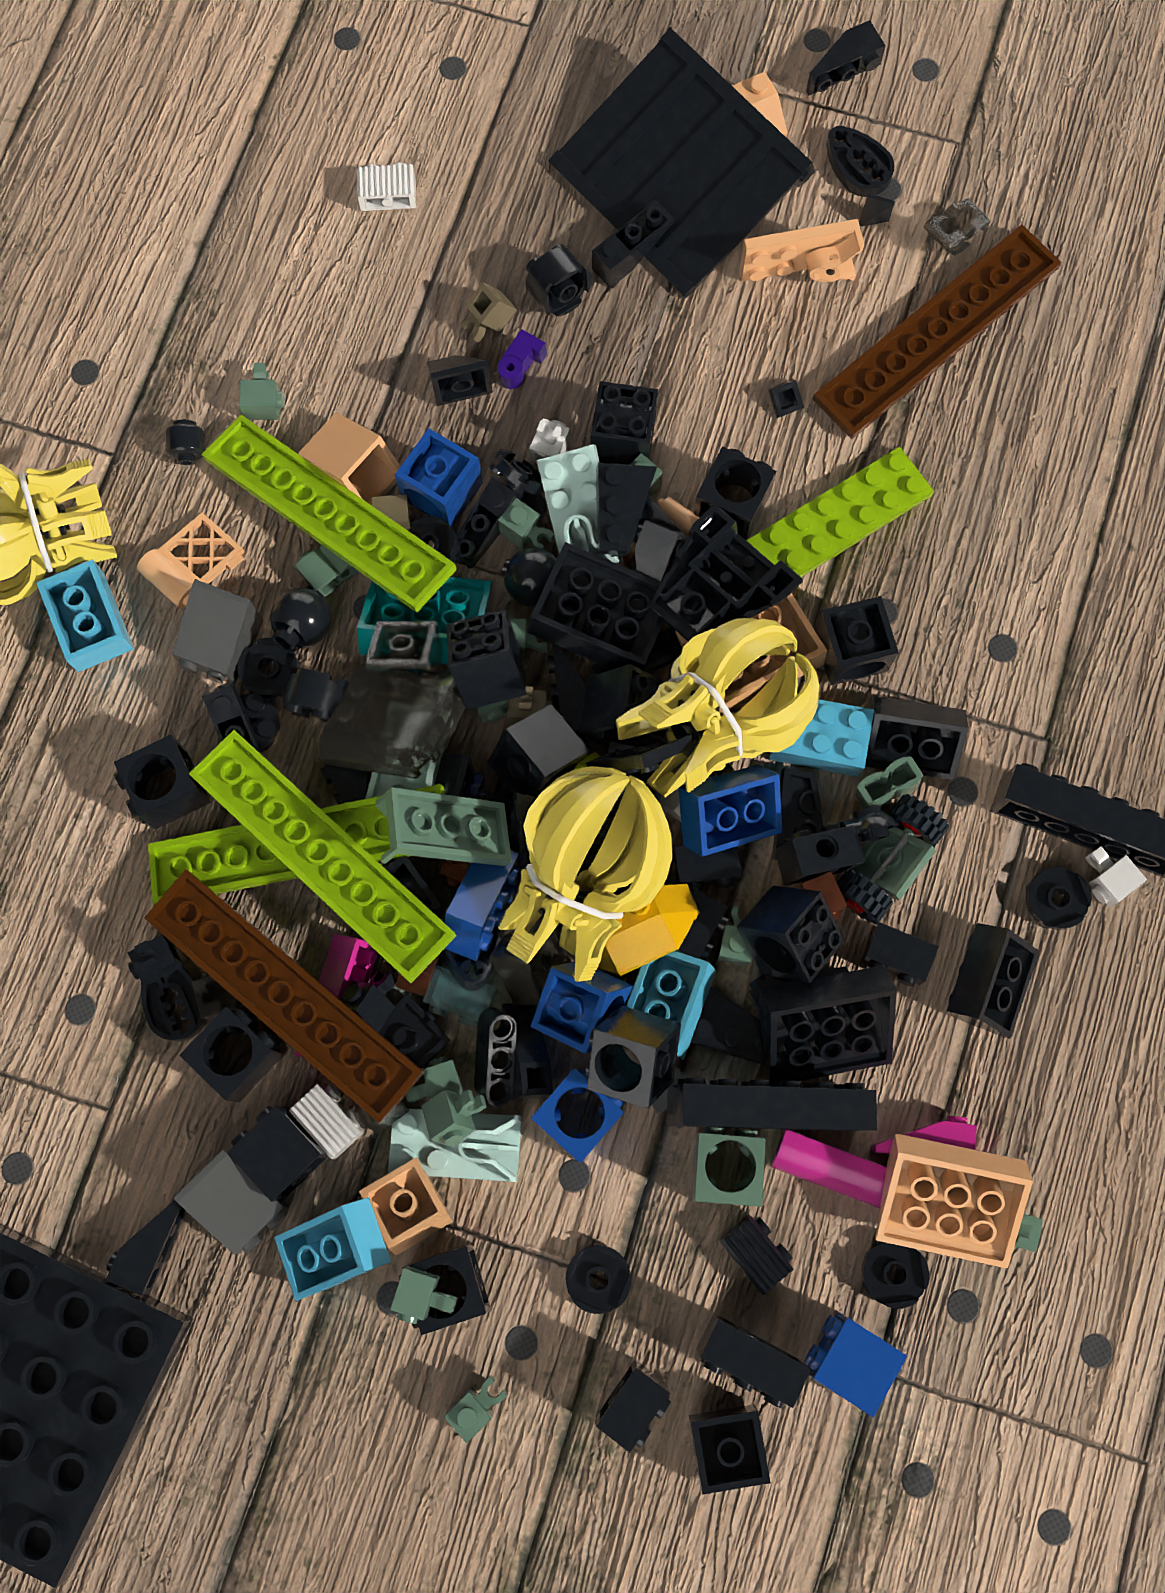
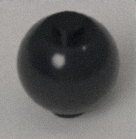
(527, 574)
(299, 618)

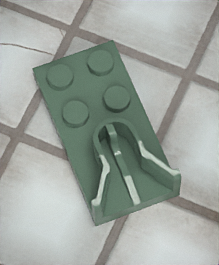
(445, 827)

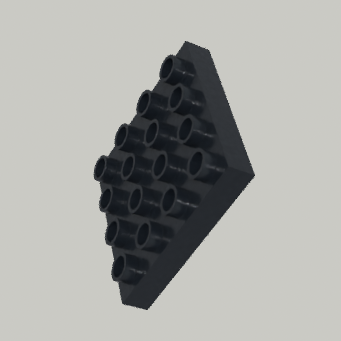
(73, 1396)

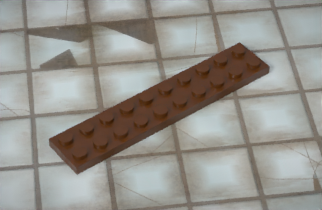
(936, 331)
(284, 996)

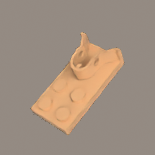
(802, 249)

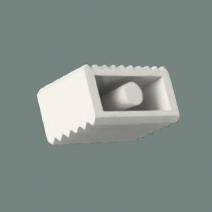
(386, 187)
(327, 1120)

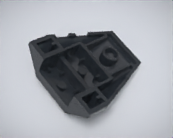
(719, 578)

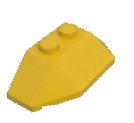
(651, 930)

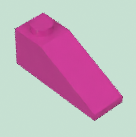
(952, 1132)

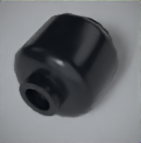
(185, 441)

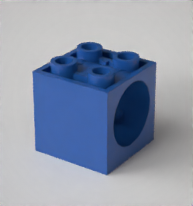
(439, 477)
(573, 1008)
(548, 1116)
(854, 1363)

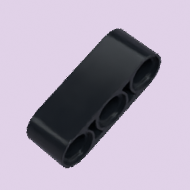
(502, 1069)

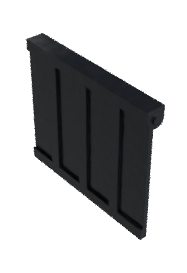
(691, 146)

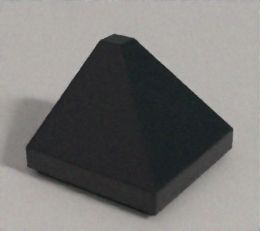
(876, 210)
(786, 398)

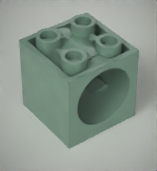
(750, 1189)

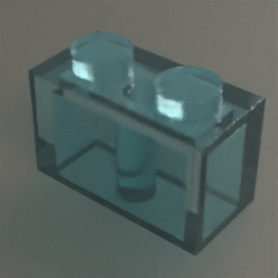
(448, 996)

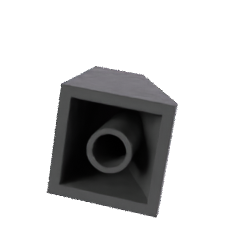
(215, 631)
(230, 1205)

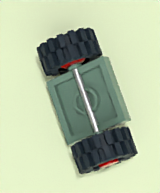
(893, 861)

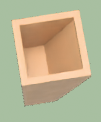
(353, 457)

